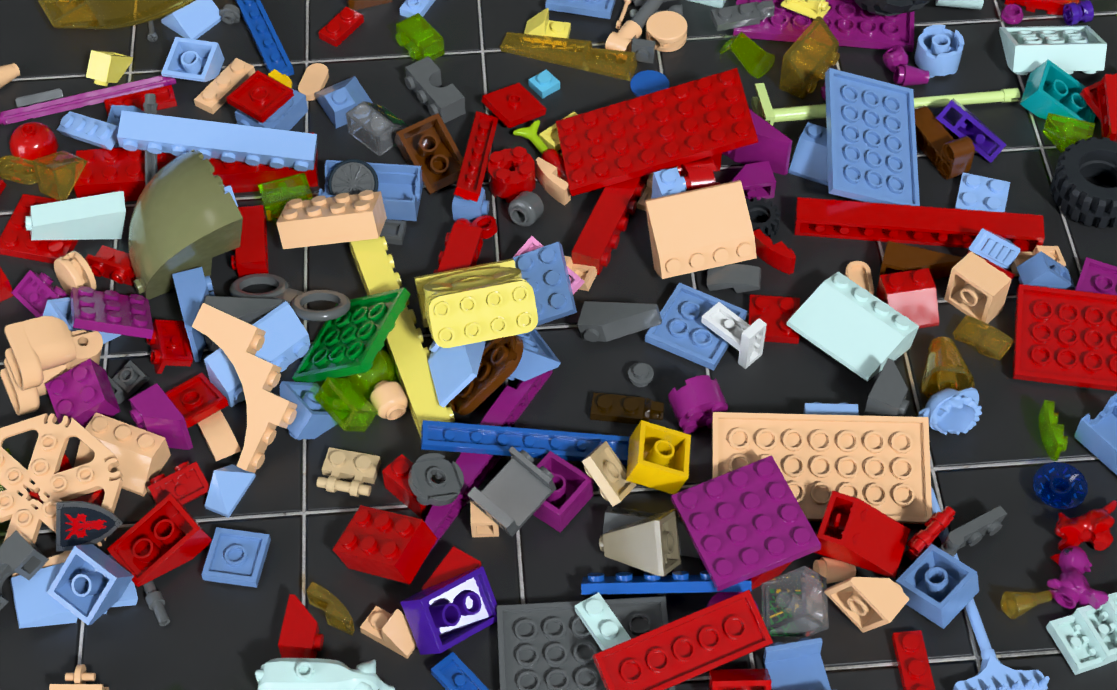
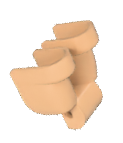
(41, 352)

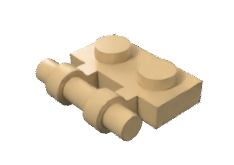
(350, 466)

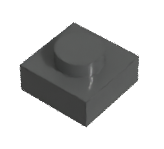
(644, 50)

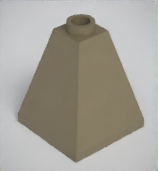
(646, 543)

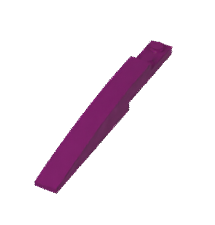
(475, 466)

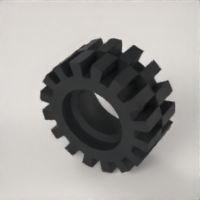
(767, 212)

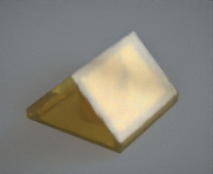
(58, 173)

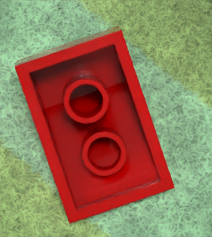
(160, 542)

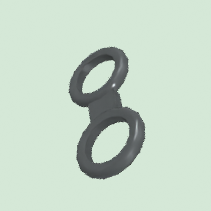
(294, 297)

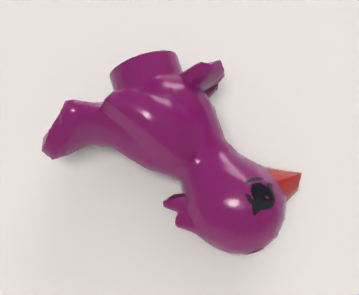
(1071, 584)

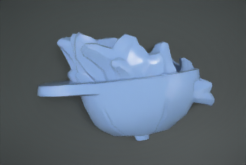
(952, 410)

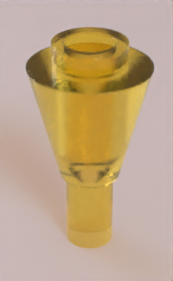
(1018, 603)

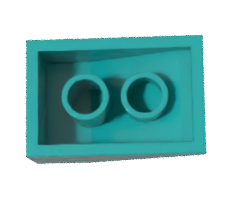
(1055, 92)

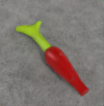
(548, 155)

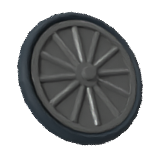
(352, 177)

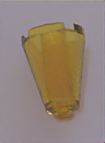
(945, 368)

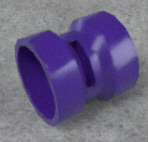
(1078, 12)

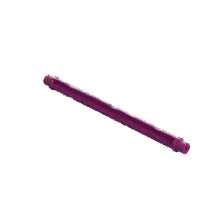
(83, 99)

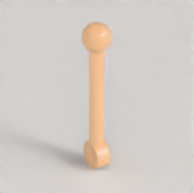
(619, 22)

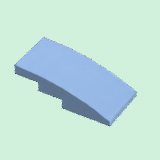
(38, 608)

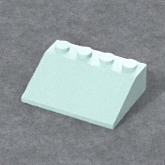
(1066, 46)
(853, 326)

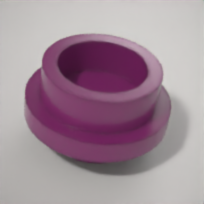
(1012, 14)

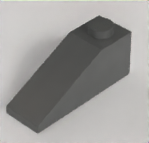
(614, 320)

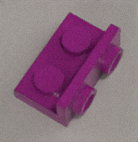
(35, 291)

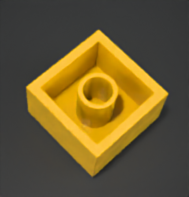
(658, 457)

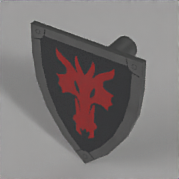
(82, 524)

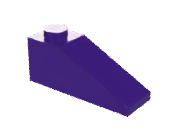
(965, 123)

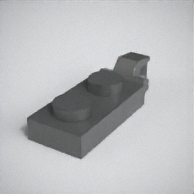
(741, 15)

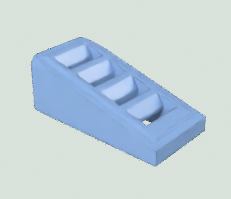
(996, 249)

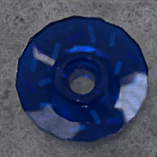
(1062, 477)

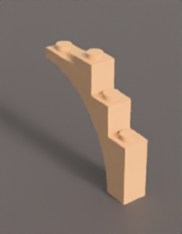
(258, 377)

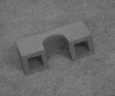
(425, 81)
(19, 556)

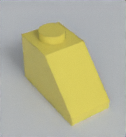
(107, 66)

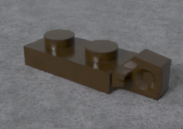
(625, 408)

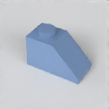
(470, 209)
(1044, 272)

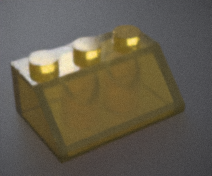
(809, 59)

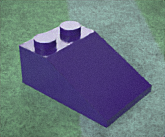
(450, 611)

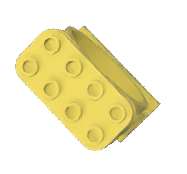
(476, 303)

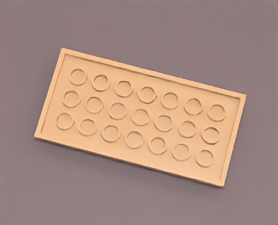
(856, 455)

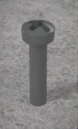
(152, 36)

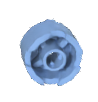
(939, 50)

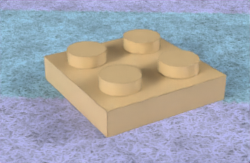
(608, 473)

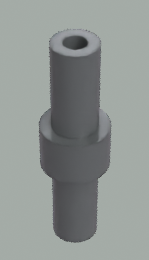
(156, 603)

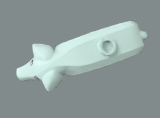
(318, 675)

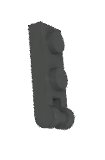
(974, 531)

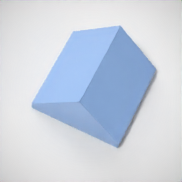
(193, 19)

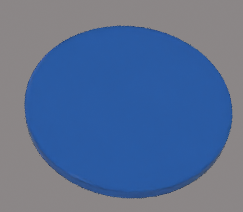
(648, 82)

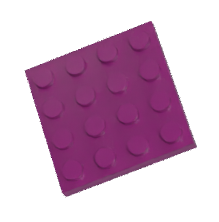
(745, 523)

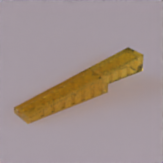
(572, 54)

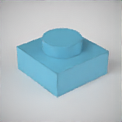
(544, 83)

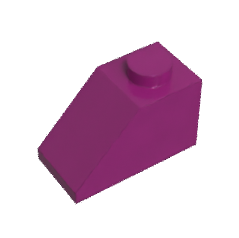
(757, 180)

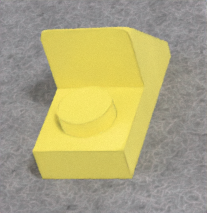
(543, 26)

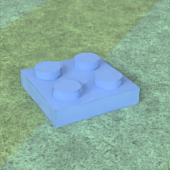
(982, 193)

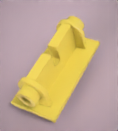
(809, 8)

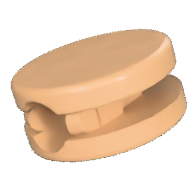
(667, 30)
(74, 271)

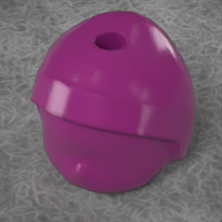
(895, 56)

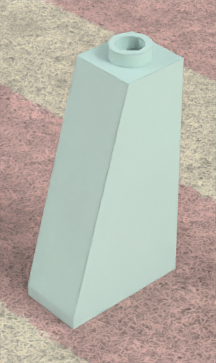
(78, 218)

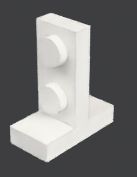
(738, 333)

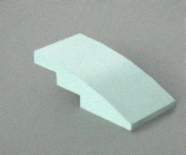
(1087, 636)

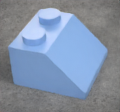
(193, 60)

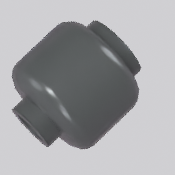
(526, 208)

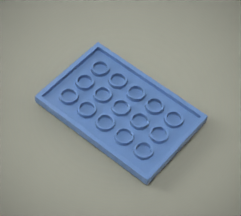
(871, 140)

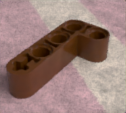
(946, 154)

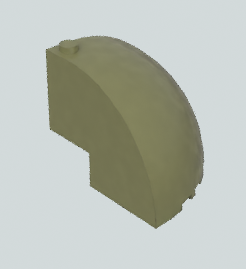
(181, 224)

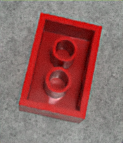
(385, 544)

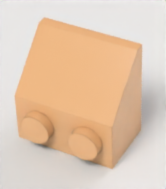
(868, 600)

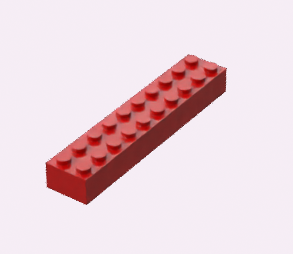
(125, 171)

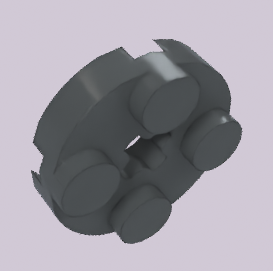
(432, 493)

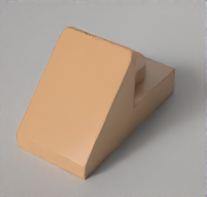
(390, 631)

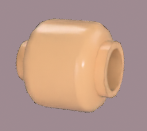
(389, 400)

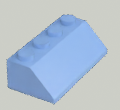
(283, 344)

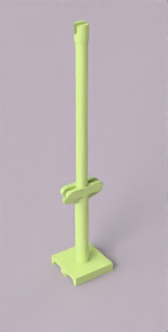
(762, 106)

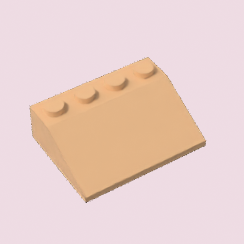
(700, 229)

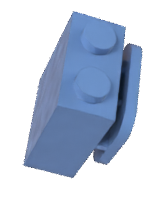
(283, 118)

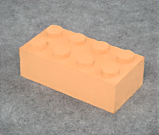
(331, 219)

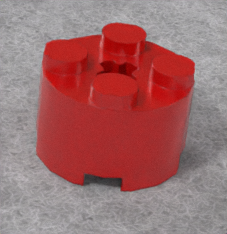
(511, 173)
(698, 173)

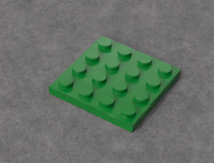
(353, 340)

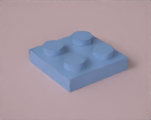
(236, 557)

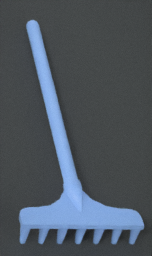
(993, 673)

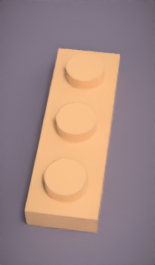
(223, 85)

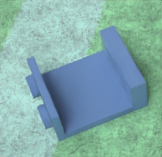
(796, 665)

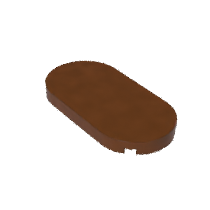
(497, 364)

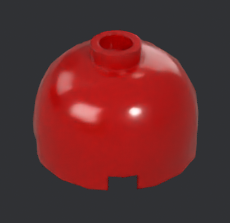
(33, 141)

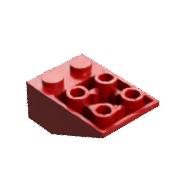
(861, 535)

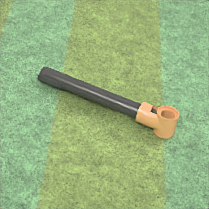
(632, 28)

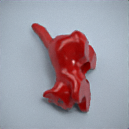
(1089, 527)

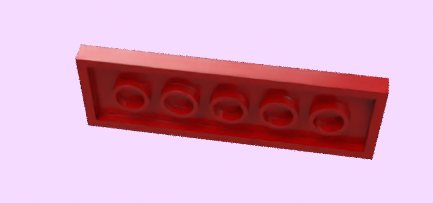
(685, 647)

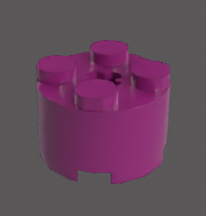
(697, 402)

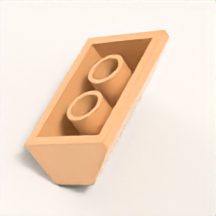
(138, 451)

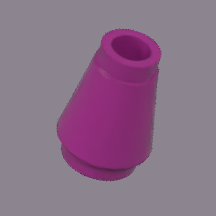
(908, 75)

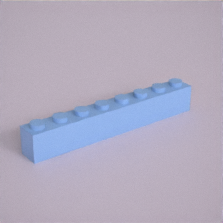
(217, 140)

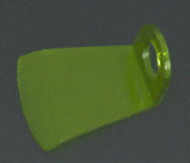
(750, 55)

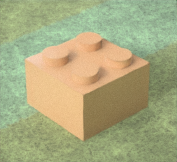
(977, 288)

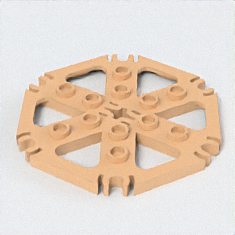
(44, 473)

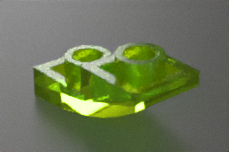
(1051, 432)

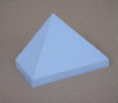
(227, 489)

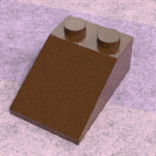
(433, 149)

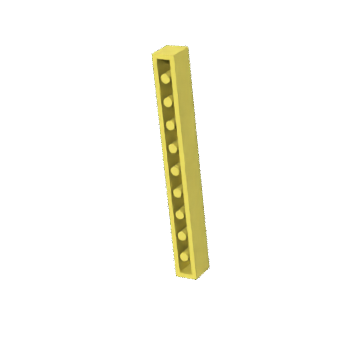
(404, 340)

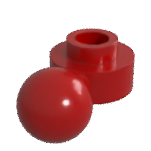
(485, 222)

